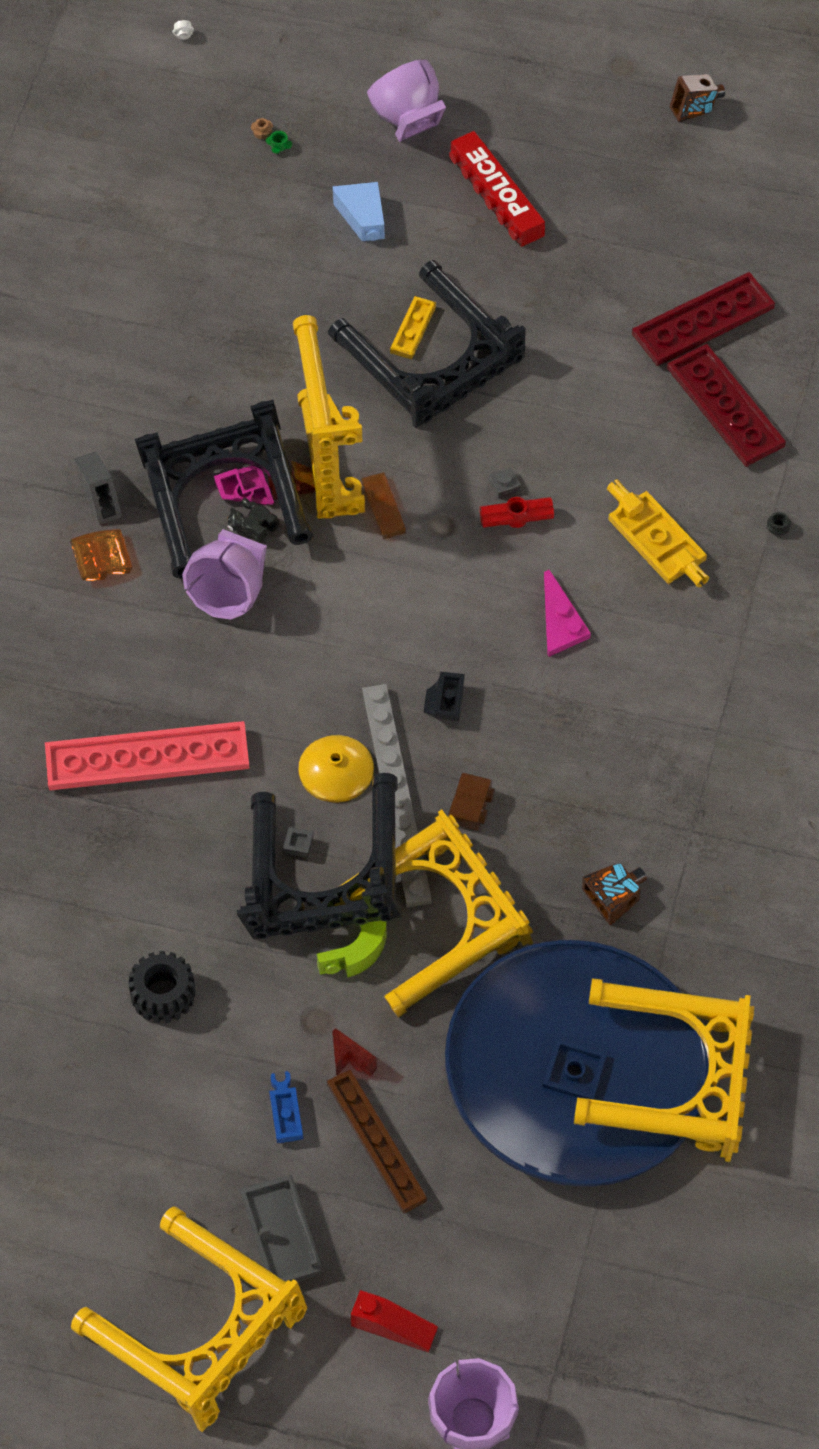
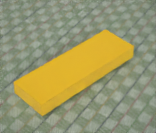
(413, 327)

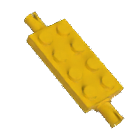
(656, 536)

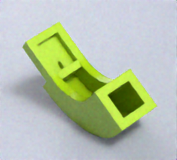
(359, 954)

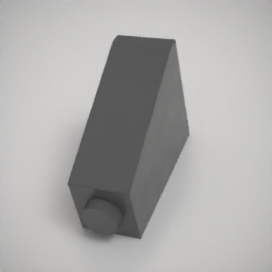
(98, 487)

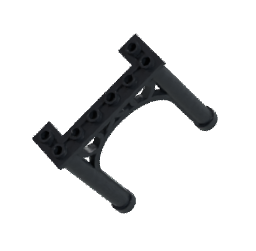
(407, 388)
(261, 430)
(379, 898)

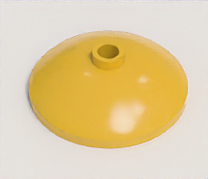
(339, 779)

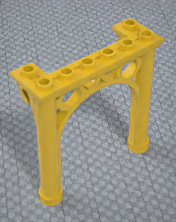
(326, 430)
(499, 934)
(722, 1016)
(192, 1392)

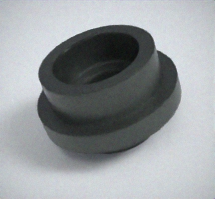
(778, 518)

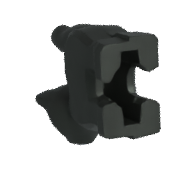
(254, 522)

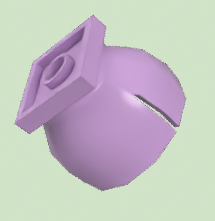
(408, 98)
(226, 575)
(474, 1406)

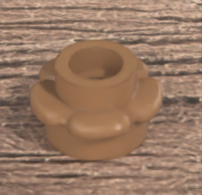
(262, 128)

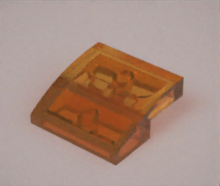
(101, 554)

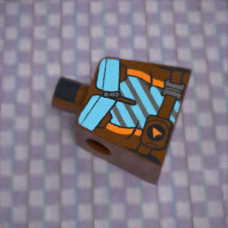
(694, 96)
(613, 890)

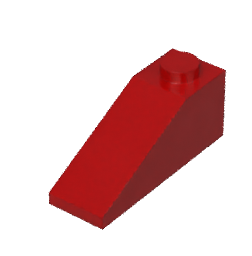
(392, 1321)

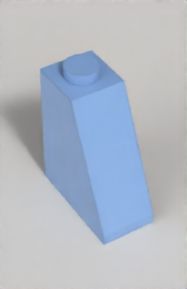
(361, 209)

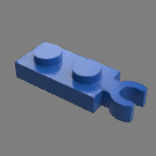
(285, 1110)

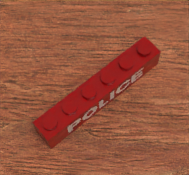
(497, 189)

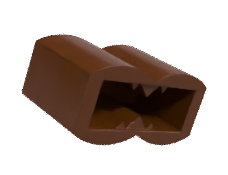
(471, 800)

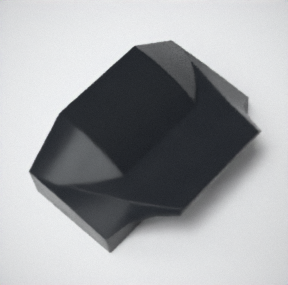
(445, 696)

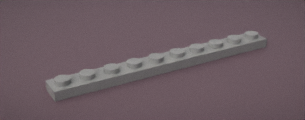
(389, 760)

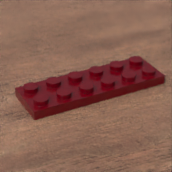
(703, 318)
(726, 405)

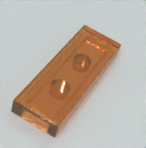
(383, 505)

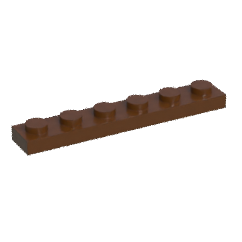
(376, 1141)

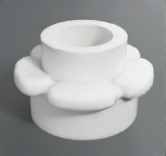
(183, 29)

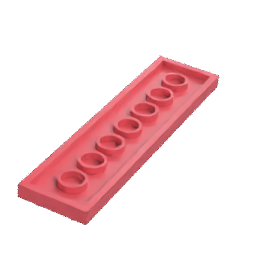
(146, 755)

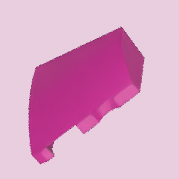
(244, 483)

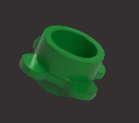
(278, 141)

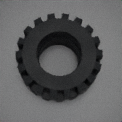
(156, 969)

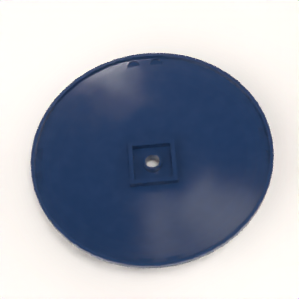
(533, 1021)

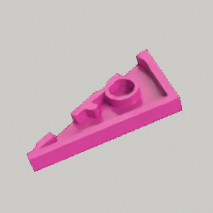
(563, 622)

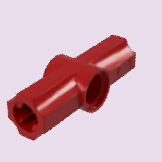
(505, 513)

